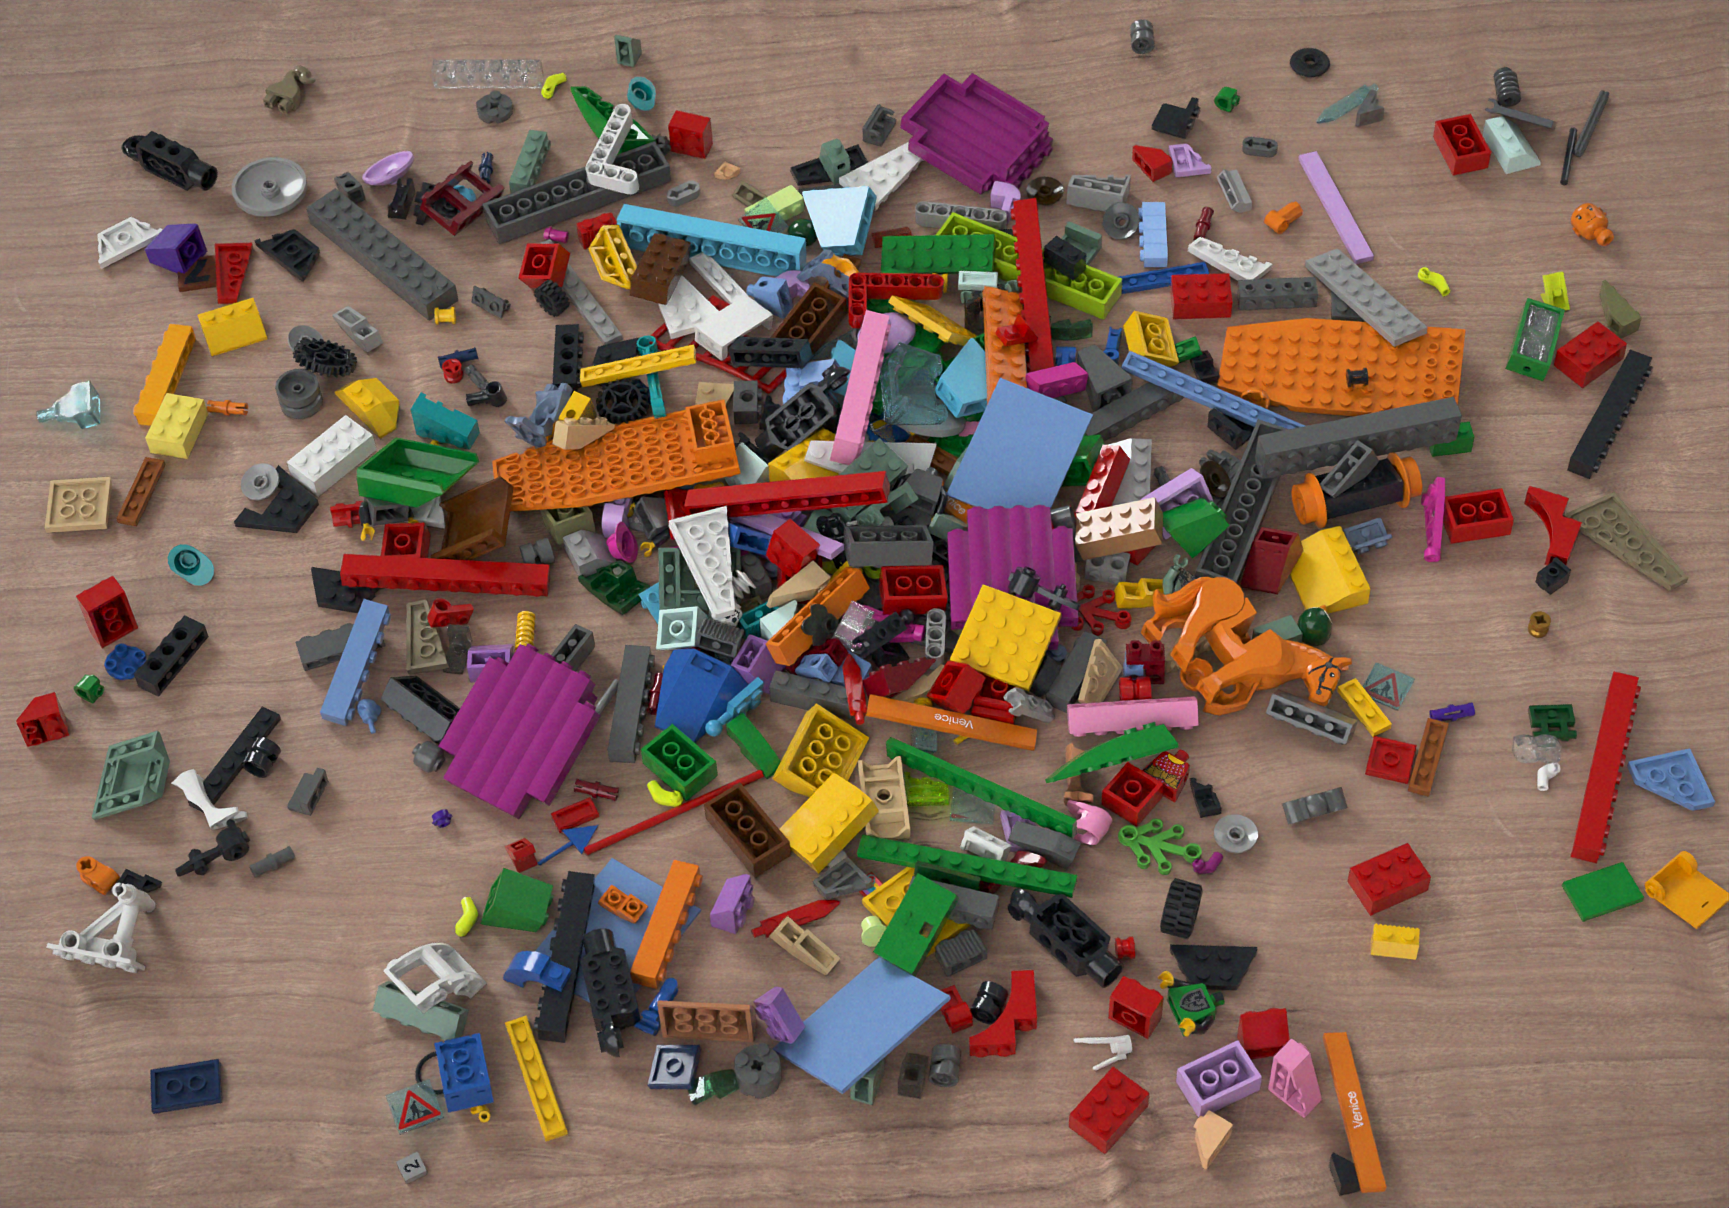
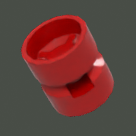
(1134, 689)

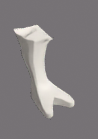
(195, 792)

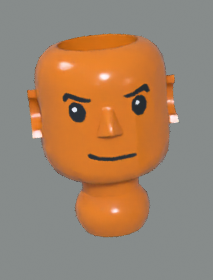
(1591, 224)

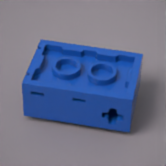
(463, 1072)

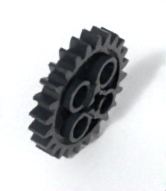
(324, 357)

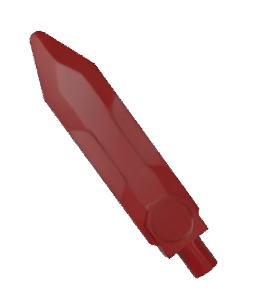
(854, 689)
(800, 915)

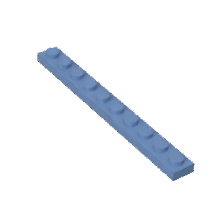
(1202, 392)

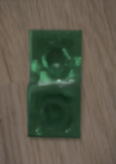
(1066, 331)
(716, 1083)

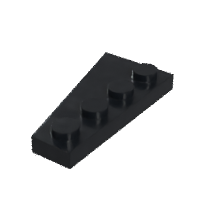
(814, 172)

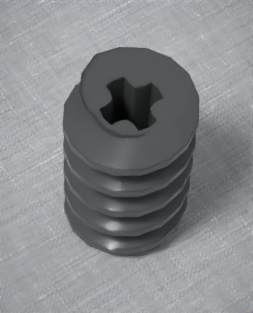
(1507, 87)

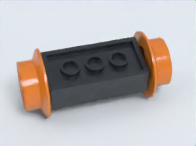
(1387, 483)

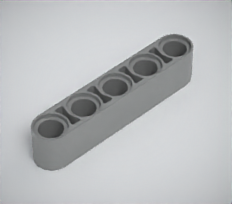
(935, 214)

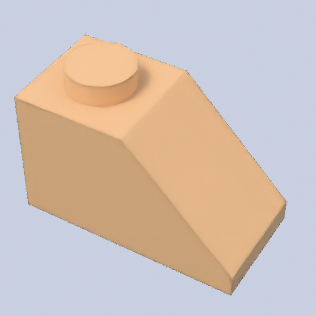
(1211, 1136)

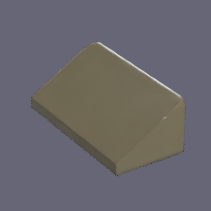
(747, 194)

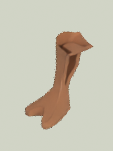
(1074, 791)

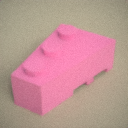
(1295, 1078)

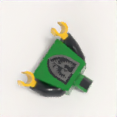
(1191, 1004)

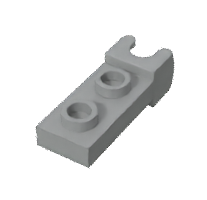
(1029, 705)

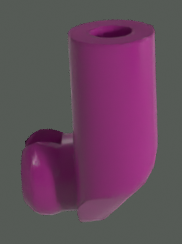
(1209, 866)

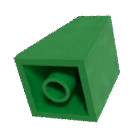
(1084, 461)
(1195, 524)
(517, 902)

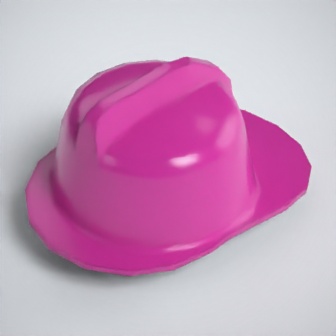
(623, 544)

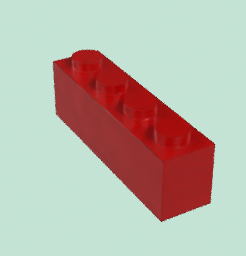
(1104, 479)

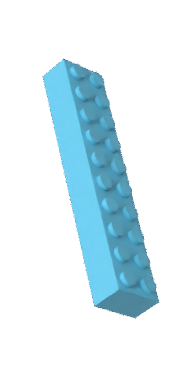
(726, 243)

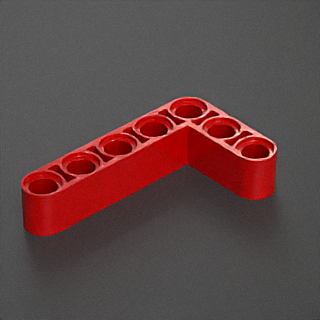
(884, 285)

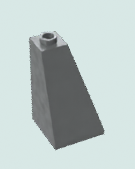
(1105, 378)

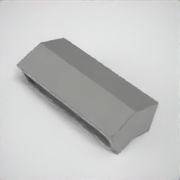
(1234, 191)

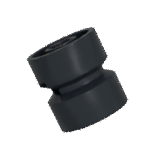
(261, 758)
(989, 1002)

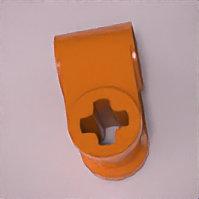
(96, 874)

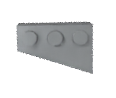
(1097, 192)

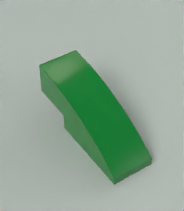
(753, 745)

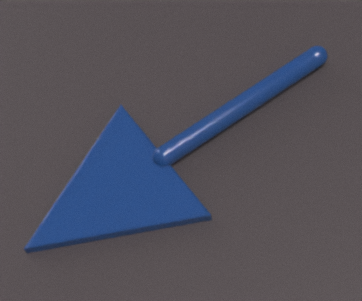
(578, 837)

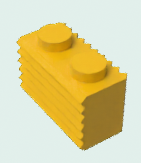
(1395, 941)

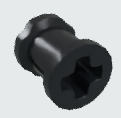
(1363, 374)

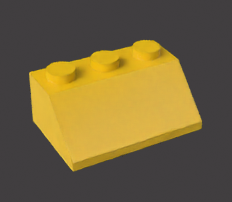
(232, 327)
(1151, 338)

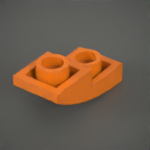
(622, 905)

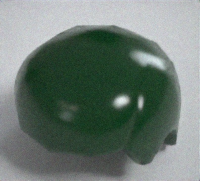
(803, 228)

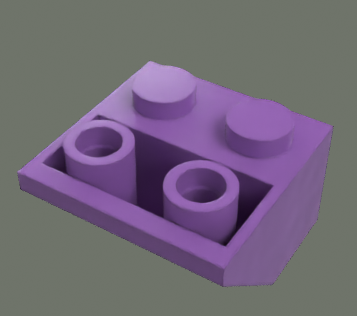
(479, 656)
(756, 661)
(733, 904)
(779, 1015)

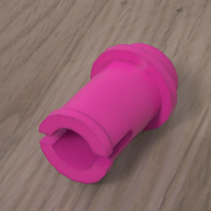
(556, 235)

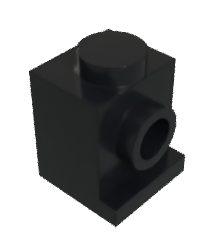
(1553, 576)

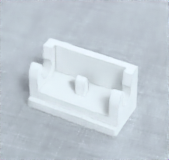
(985, 844)

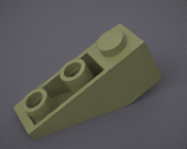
(1618, 313)

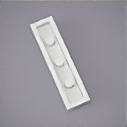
(717, 277)

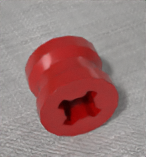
(452, 371)
(1124, 948)

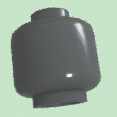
(428, 756)

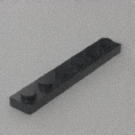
(231, 762)

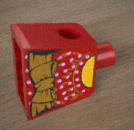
(1171, 771)

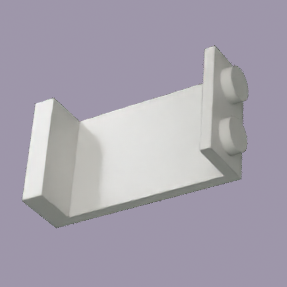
(730, 323)

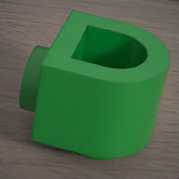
(1227, 99)
(89, 688)

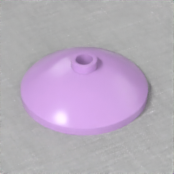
(389, 169)
(901, 330)

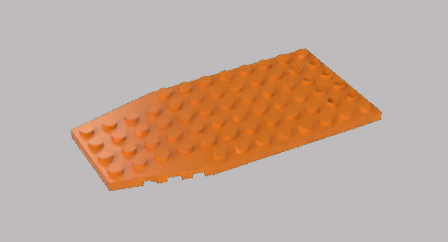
(1307, 359)
(625, 462)

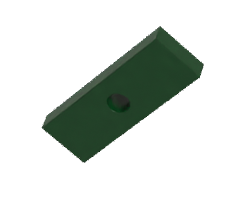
(947, 875)

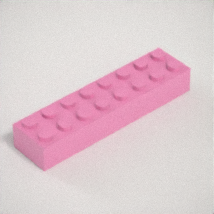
(861, 388)

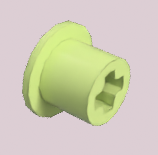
(872, 931)

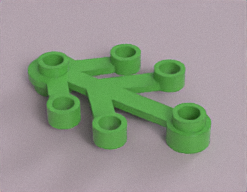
(1156, 844)

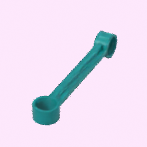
(653, 378)

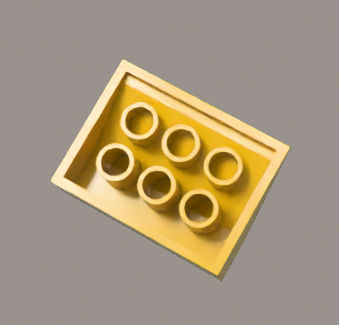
(792, 464)
(1329, 573)
(818, 750)
(828, 821)

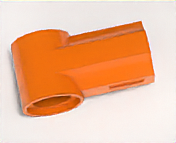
(1281, 219)

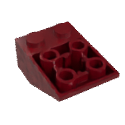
(1271, 560)
(895, 680)

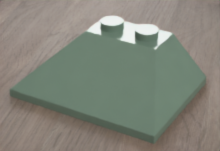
(677, 581)
(132, 775)

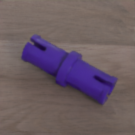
(1465, 710)

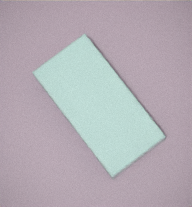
(977, 280)

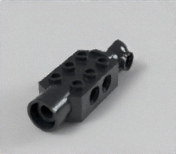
(170, 161)
(802, 414)
(1068, 935)
(608, 989)

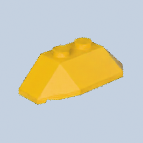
(613, 256)
(371, 404)

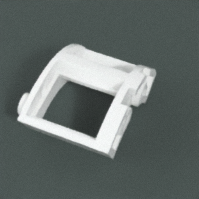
(453, 973)

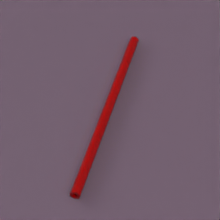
(669, 814)

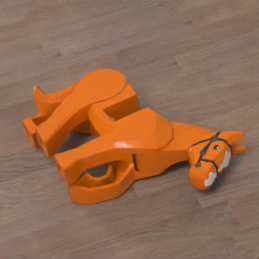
(1222, 614)

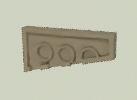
(423, 643)

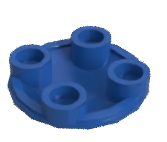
(124, 661)

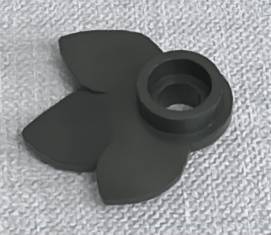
(819, 624)

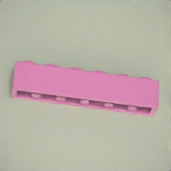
(1125, 715)

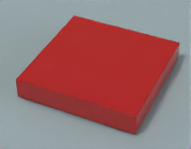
(1390, 760)

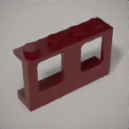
(468, 209)

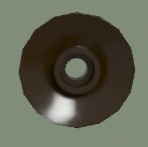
(1045, 190)
(1215, 478)

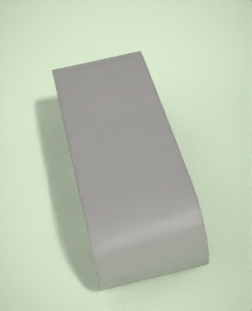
(935, 637)

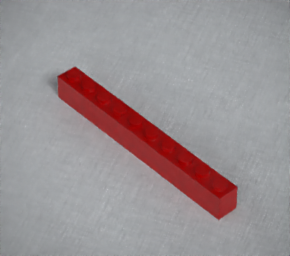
(1032, 283)
(792, 495)
(445, 575)
(1604, 768)

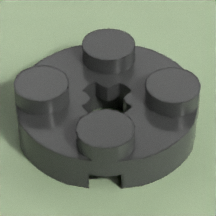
(492, 100)

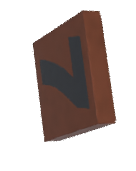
(199, 275)

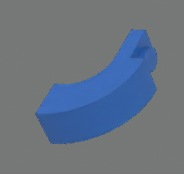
(538, 968)

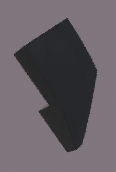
(768, 408)
(1205, 799)
(142, 883)

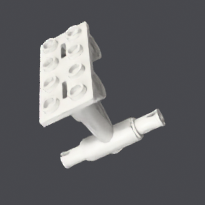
(112, 952)

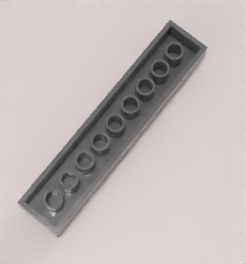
(570, 195)
(382, 254)
(1381, 431)
(1245, 511)

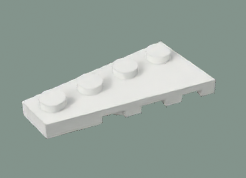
(1228, 260)

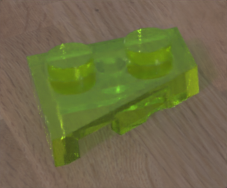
(925, 791)

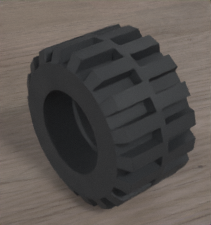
(1181, 908)

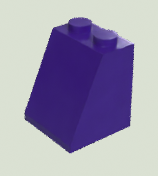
(174, 244)

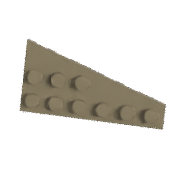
(1620, 532)

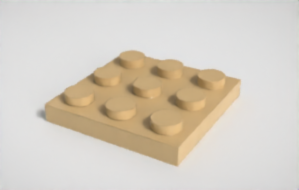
(78, 504)

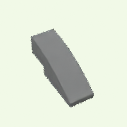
(358, 328)

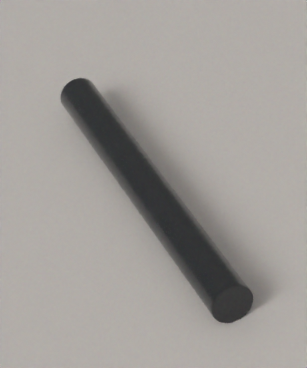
(1568, 156)

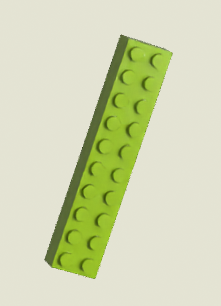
(1090, 292)

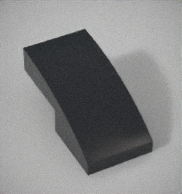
(1204, 368)

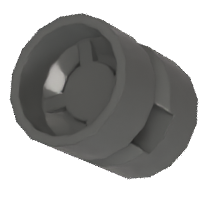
(1142, 36)
(538, 553)
(945, 1065)

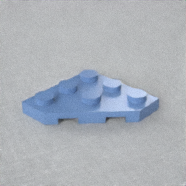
(1674, 778)

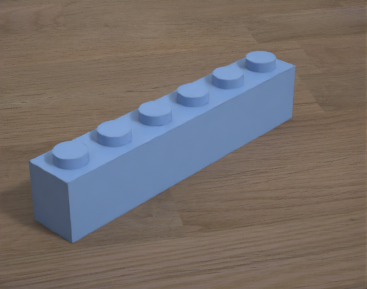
(355, 662)

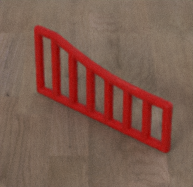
(724, 364)

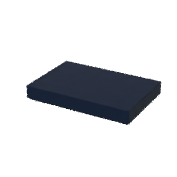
(186, 1086)

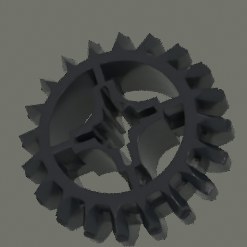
(622, 396)

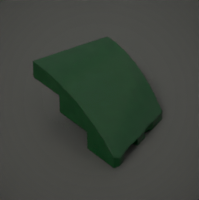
(615, 586)

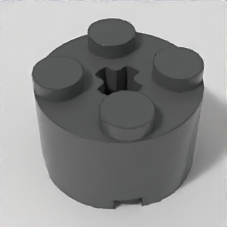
(758, 1071)

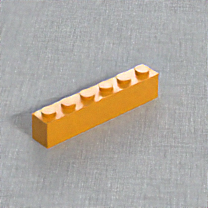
(165, 371)

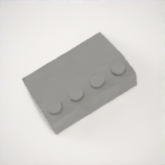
(1137, 475)

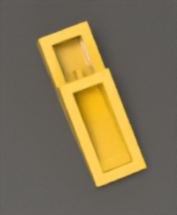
(1138, 594)

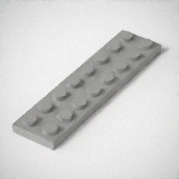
(1366, 297)

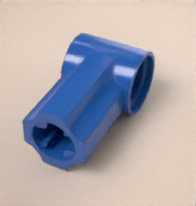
(1065, 355)

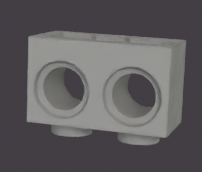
(1108, 568)

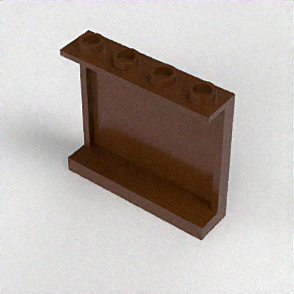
(476, 521)

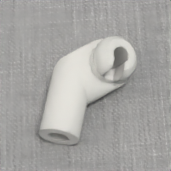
(1546, 773)

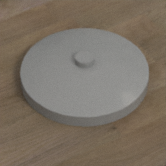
(269, 186)
(950, 427)

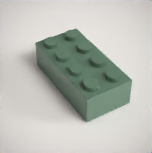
(874, 459)

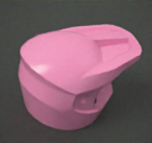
(1092, 819)

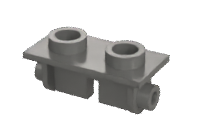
(489, 301)

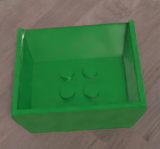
(412, 472)

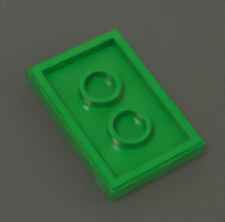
(1602, 891)

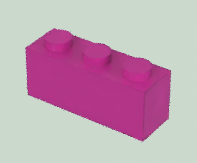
(1058, 380)

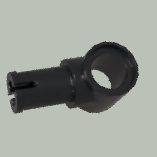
(491, 394)

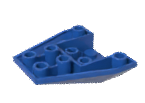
(695, 691)

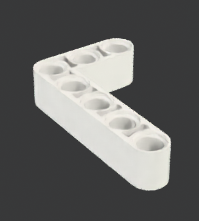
(600, 167)

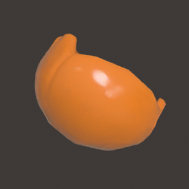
(1256, 396)
(1197, 669)

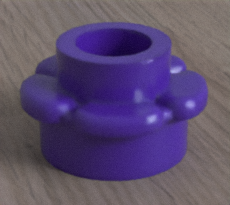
(441, 818)

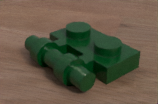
(1553, 716)

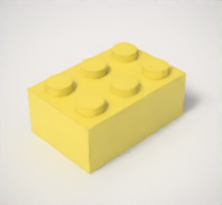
(176, 426)

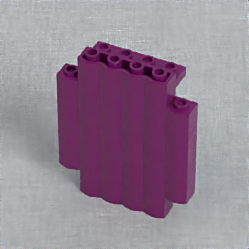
(977, 133)
(998, 544)
(520, 730)

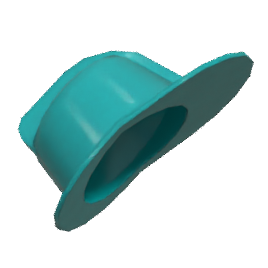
(641, 93)
(190, 564)

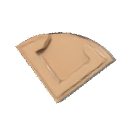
(727, 171)

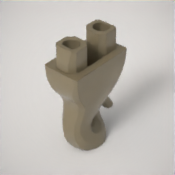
(287, 92)

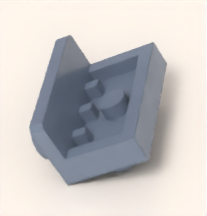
(1367, 535)

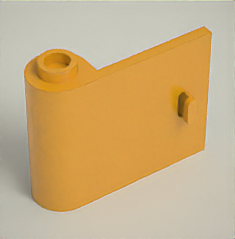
(1686, 890)

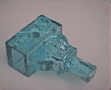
(78, 406)

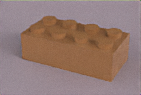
(1119, 528)

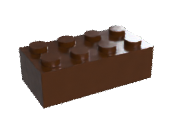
(660, 269)
(813, 316)
(747, 830)

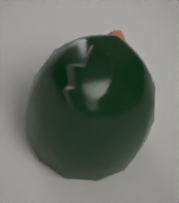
(1315, 626)

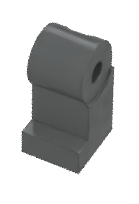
(350, 187)

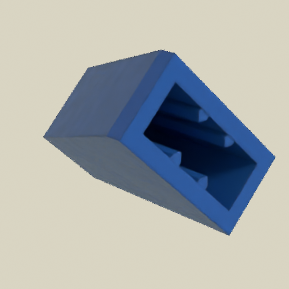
(748, 538)

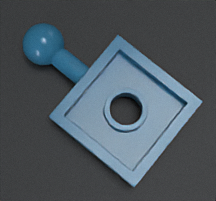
(747, 699)

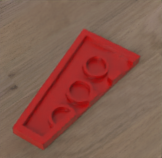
(231, 268)

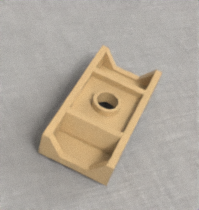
(893, 817)

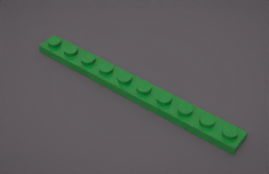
(982, 788)
(988, 869)

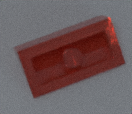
(877, 237)

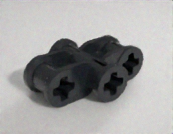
(835, 531)

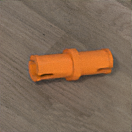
(227, 407)

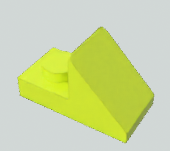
(1555, 290)

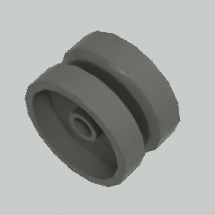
(299, 393)

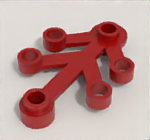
(1089, 610)

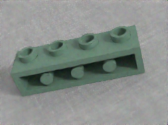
(530, 161)
(441, 1019)

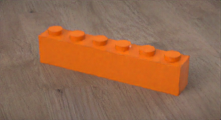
(835, 596)
(665, 924)

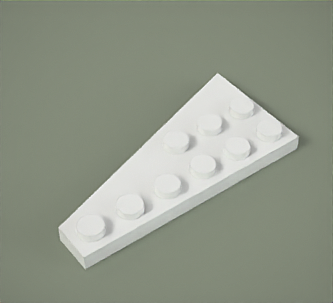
(884, 173)
(685, 309)
(913, 454)
(706, 549)

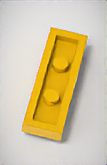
(1364, 707)

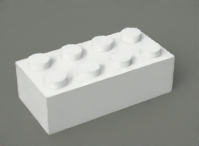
(331, 455)

